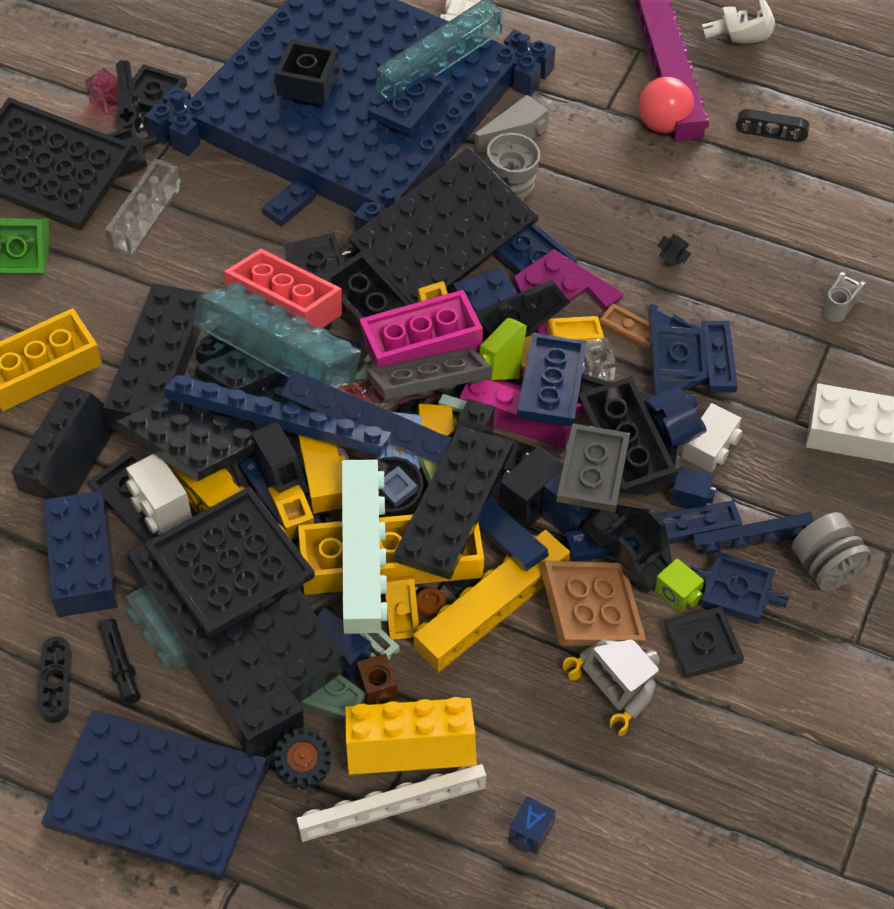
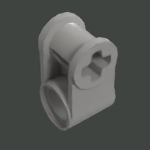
(842, 297)

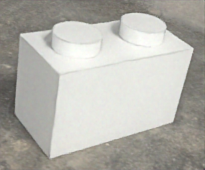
(713, 445)

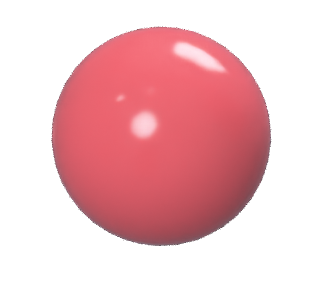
(664, 103)

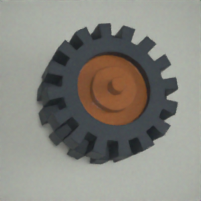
(302, 758)

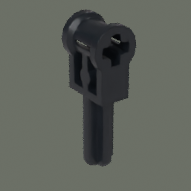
(128, 103)

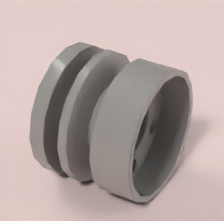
(516, 158)
(831, 551)

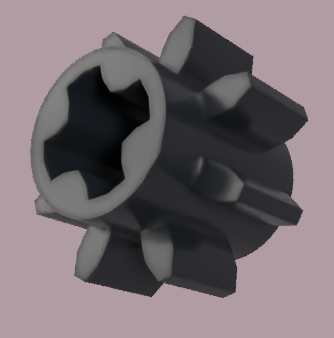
(674, 249)

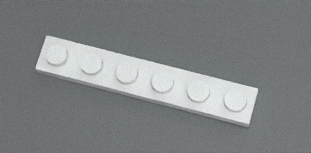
(382, 805)

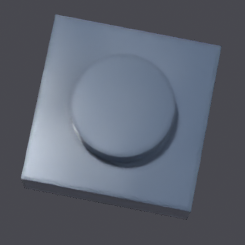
(397, 487)

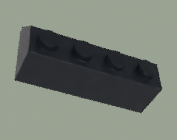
(622, 409)
(63, 446)

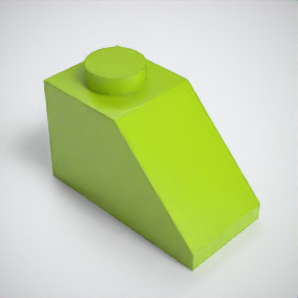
(504, 350)

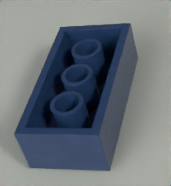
(80, 554)

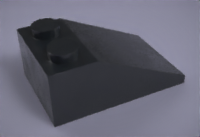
(364, 289)

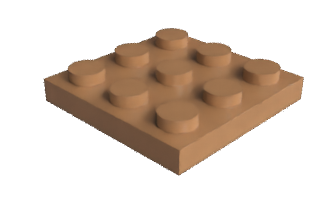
(591, 602)

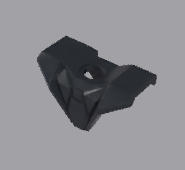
(646, 529)

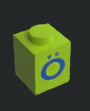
(679, 586)

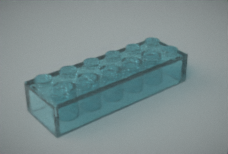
(275, 335)

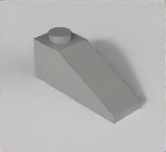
(524, 118)

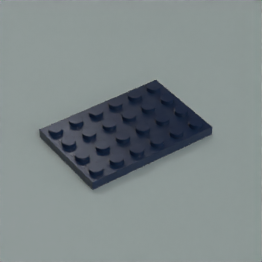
(156, 794)

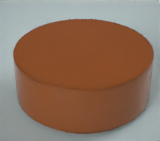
(430, 602)

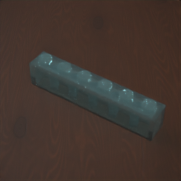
(441, 48)

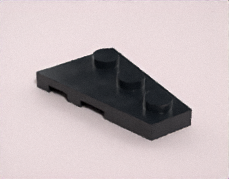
(528, 307)

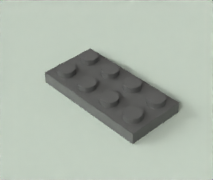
(428, 374)

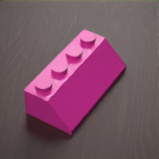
(422, 330)
(505, 398)

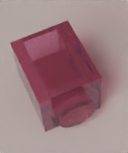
(102, 90)

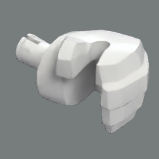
(740, 28)

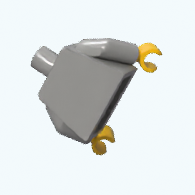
(621, 672)

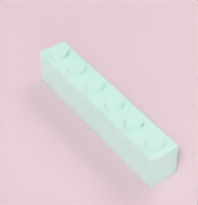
(362, 547)

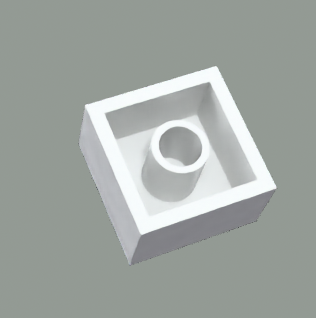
(157, 494)

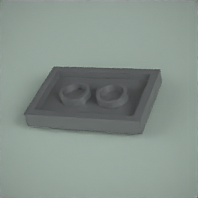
(593, 467)

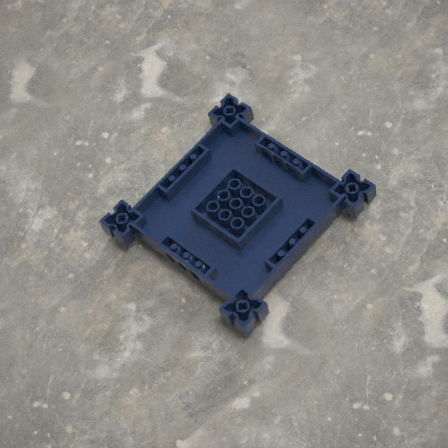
(336, 143)

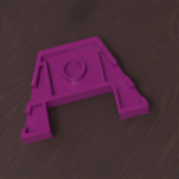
(569, 277)

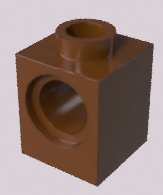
(377, 669)

